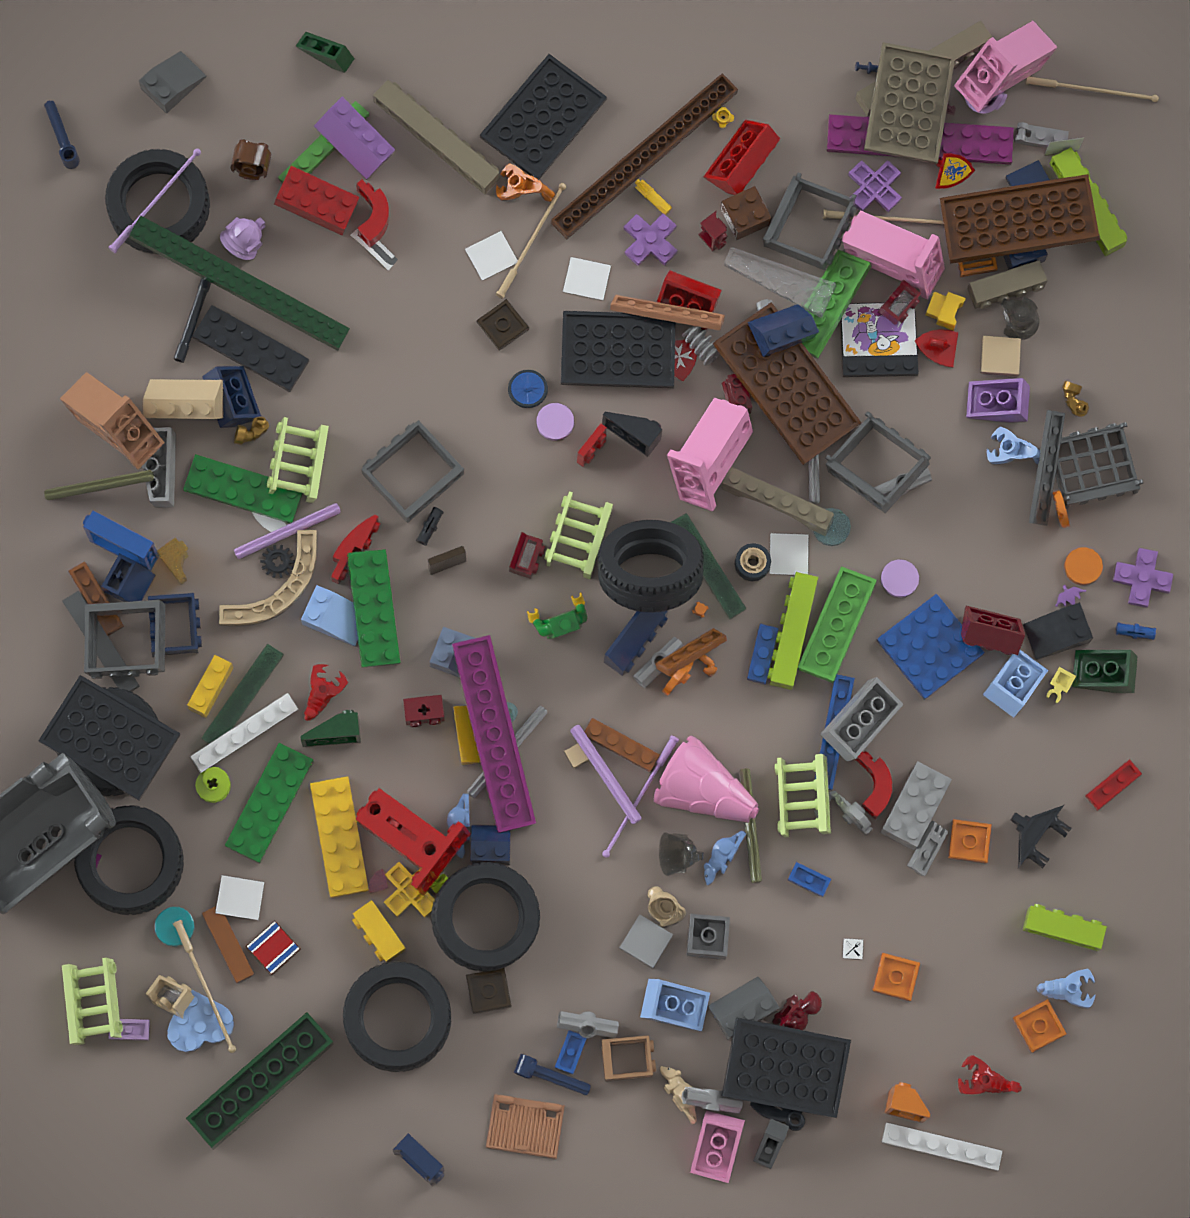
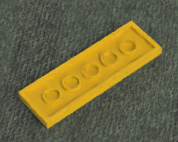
(339, 837)

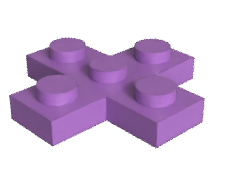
(875, 185)
(650, 239)
(1143, 577)

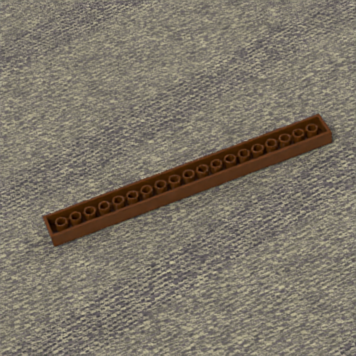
(644, 156)

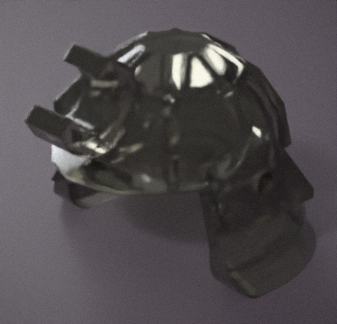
(1020, 318)
(677, 853)

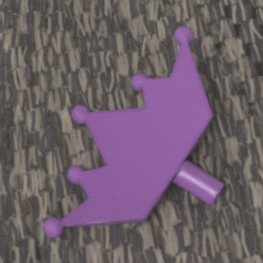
(1069, 595)

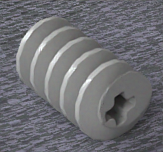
(701, 344)

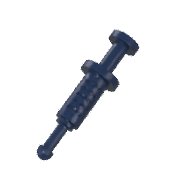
(870, 68)

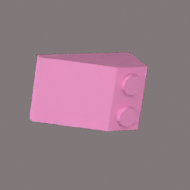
(717, 1146)

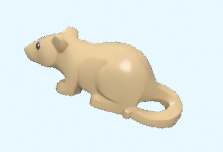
(677, 1086)

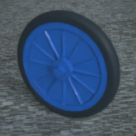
(527, 388)

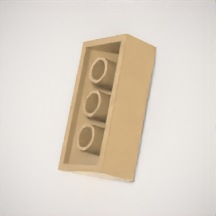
(183, 399)

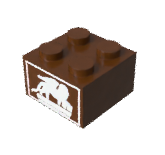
(745, 213)

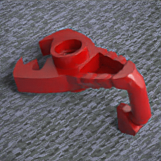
(322, 691)
(985, 1079)

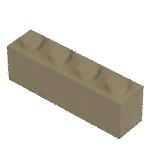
(1007, 285)

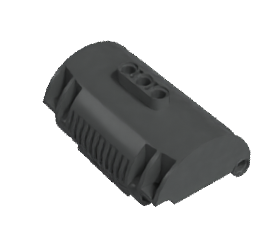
(34, 812)

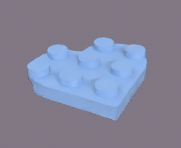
(199, 1024)

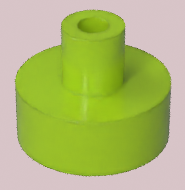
(437, 885)

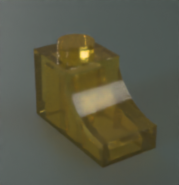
(174, 555)

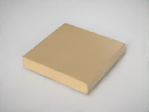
(1000, 356)

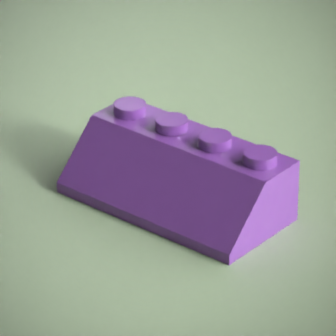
(354, 138)

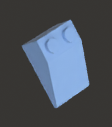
(331, 615)
(1015, 683)
(675, 1004)

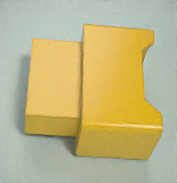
(944, 309)

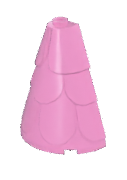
(703, 785)

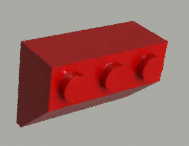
(688, 293)

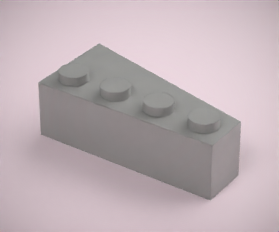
(163, 467)

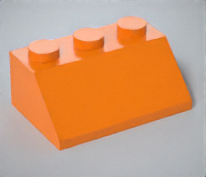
(906, 1103)

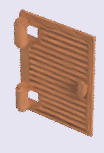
(525, 1127)

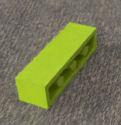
(1064, 928)

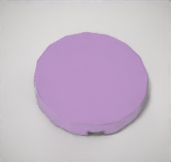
(555, 421)
(899, 578)

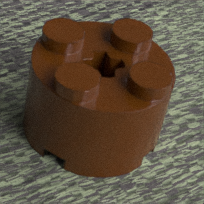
(251, 160)

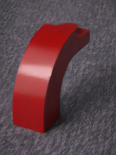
(377, 224)
(882, 781)

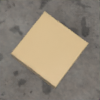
(576, 756)

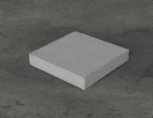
(646, 941)

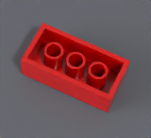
(316, 200)

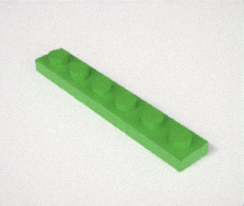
(318, 150)

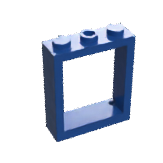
(120, 540)

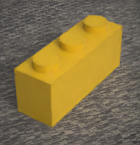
(210, 686)
(378, 932)

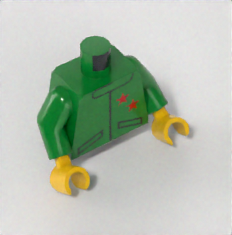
(561, 623)

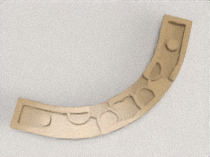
(284, 597)

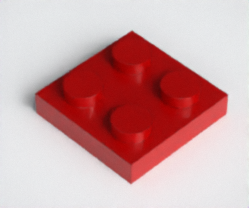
(594, 442)

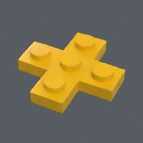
(406, 893)

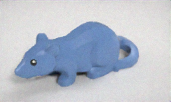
(462, 815)
(722, 851)

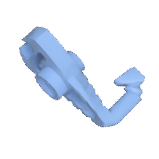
(1011, 448)
(1068, 988)

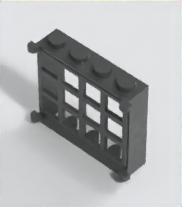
(1102, 490)

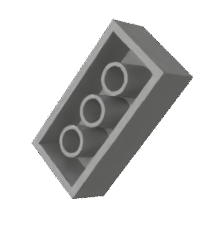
(861, 719)
(916, 806)

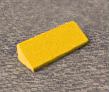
(465, 735)

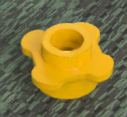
(723, 111)

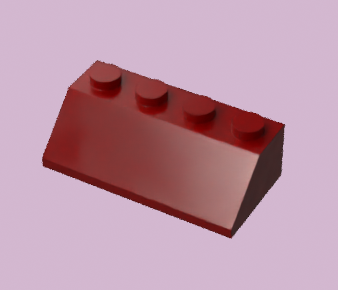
(742, 157)

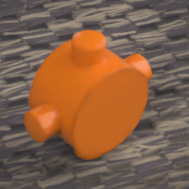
(700, 609)

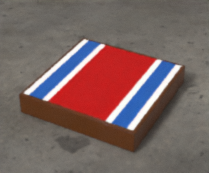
(273, 948)

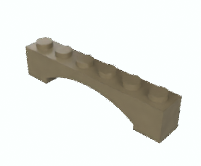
(747, 486)

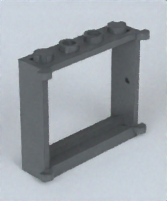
(784, 210)
(859, 485)

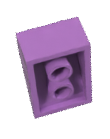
(999, 400)

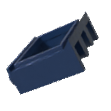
(194, 622)
(420, 1159)

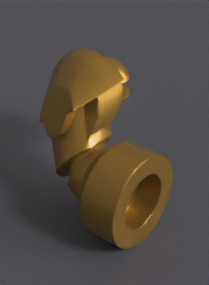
(1078, 407)
(258, 427)

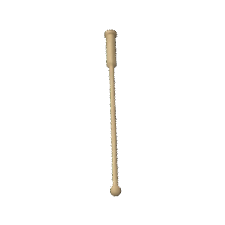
(1053, 83)
(839, 215)
(511, 275)
(188, 948)

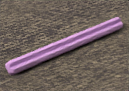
(287, 531)
(605, 774)

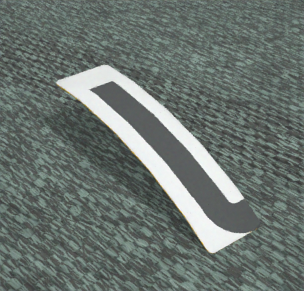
(378, 250)

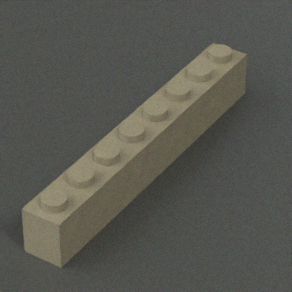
(962, 46)
(436, 136)

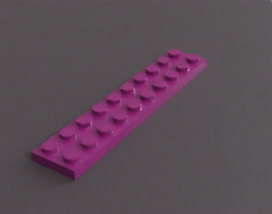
(971, 141)
(493, 733)

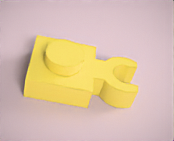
(1062, 682)

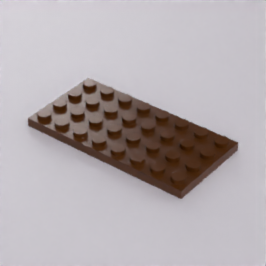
(1019, 219)
(789, 390)

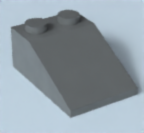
(171, 81)

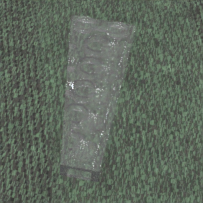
(794, 285)

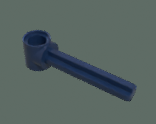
(66, 148)
(528, 1067)

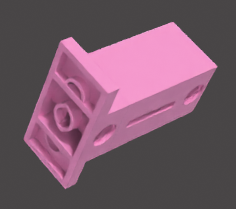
(1004, 64)
(896, 251)
(710, 452)

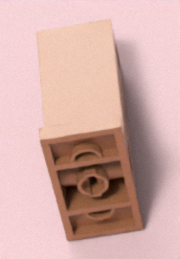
(112, 419)

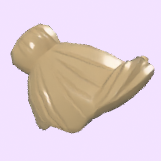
(664, 907)

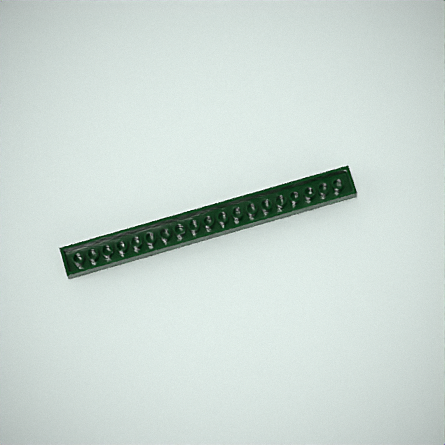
(239, 283)

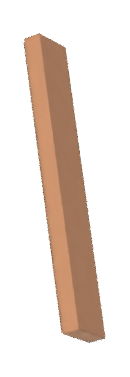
(667, 312)

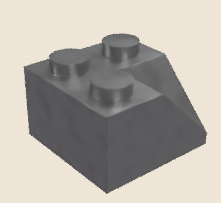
(708, 936)

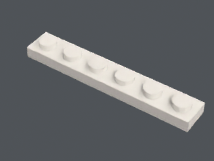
(243, 732)
(942, 1146)

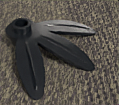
(784, 1115)

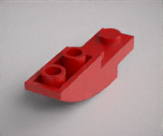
(356, 540)

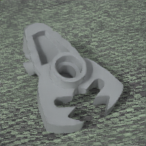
(852, 813)

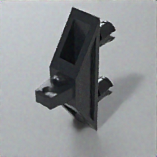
(1031, 831)

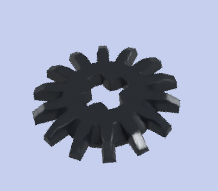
(273, 555)

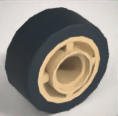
(756, 552)

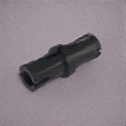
(434, 516)

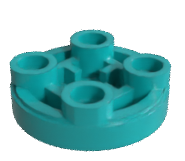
(167, 932)

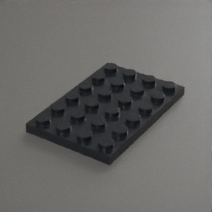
(543, 117)
(617, 350)
(109, 737)
(786, 1067)

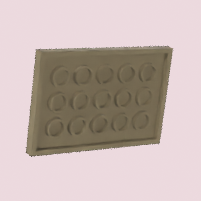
(909, 103)

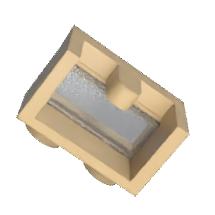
(170, 995)

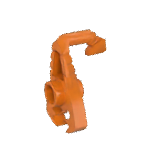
(520, 184)
(682, 675)

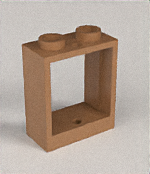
(607, 1061)

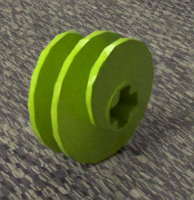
(217, 793)

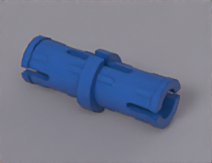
(1135, 631)

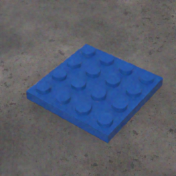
(929, 646)

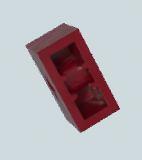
(414, 706)

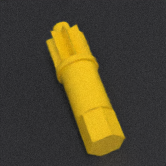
(649, 193)

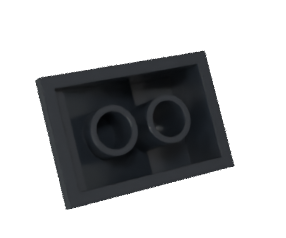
(634, 430)
(1058, 631)

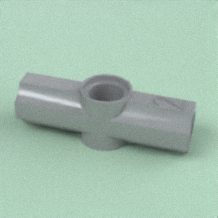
(888, 486)
(649, 671)
(587, 1024)
(710, 1100)

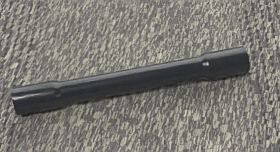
(183, 346)

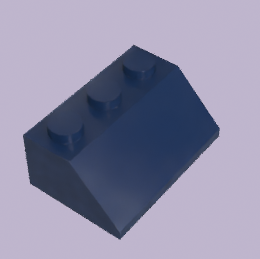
(783, 329)
(238, 397)

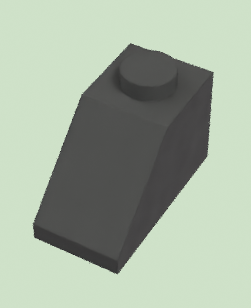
(771, 1143)

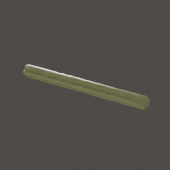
(98, 485)
(751, 833)

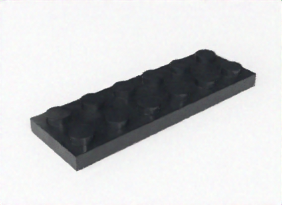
(250, 348)

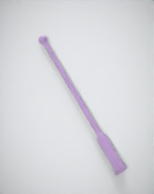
(125, 234)
(660, 762)

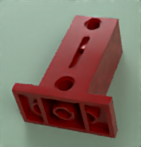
(411, 837)

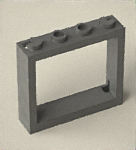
(435, 491)
(118, 608)

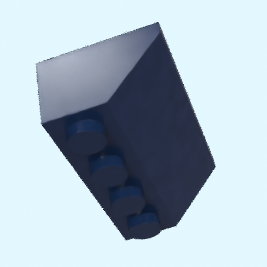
(633, 639)

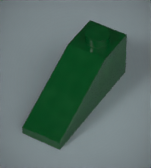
(326, 51)

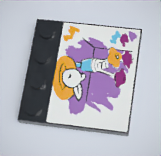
(875, 345)

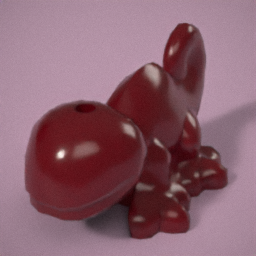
(796, 1012)

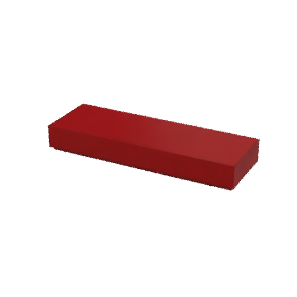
(1113, 785)

